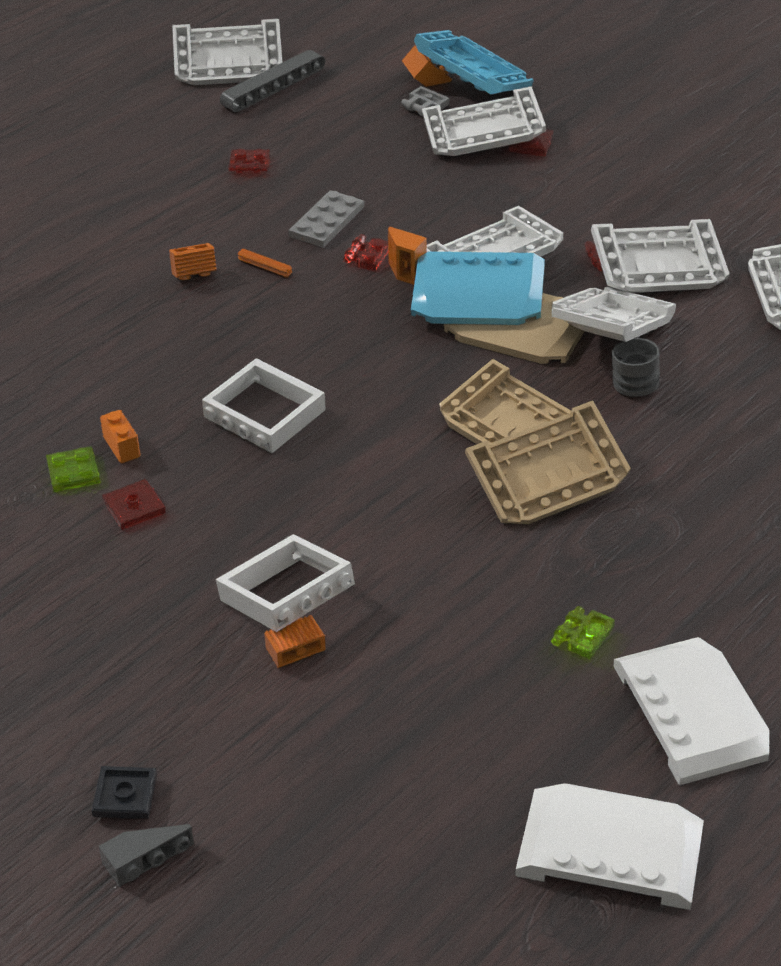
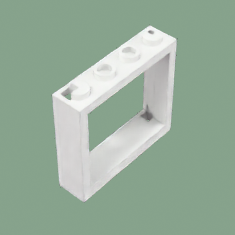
(310, 400)
(235, 584)

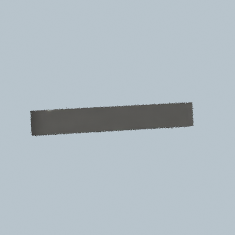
(272, 81)

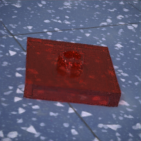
(536, 146)
(133, 504)

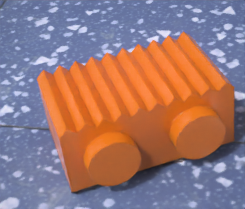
(192, 261)
(120, 436)
(295, 641)

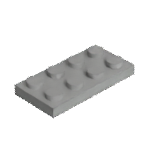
(326, 218)

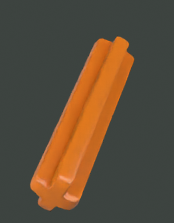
(265, 263)

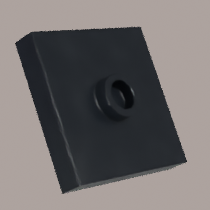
(124, 792)

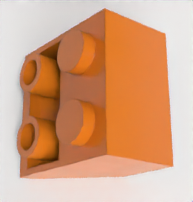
(424, 70)
(404, 252)

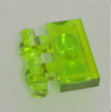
(588, 636)

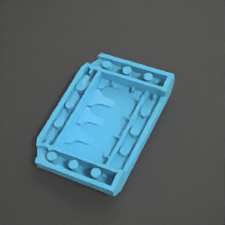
(471, 62)
(478, 287)

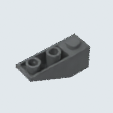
(141, 850)

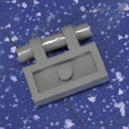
(424, 98)

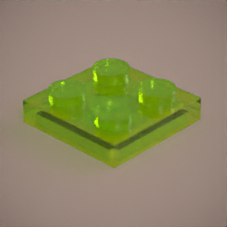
(73, 469)

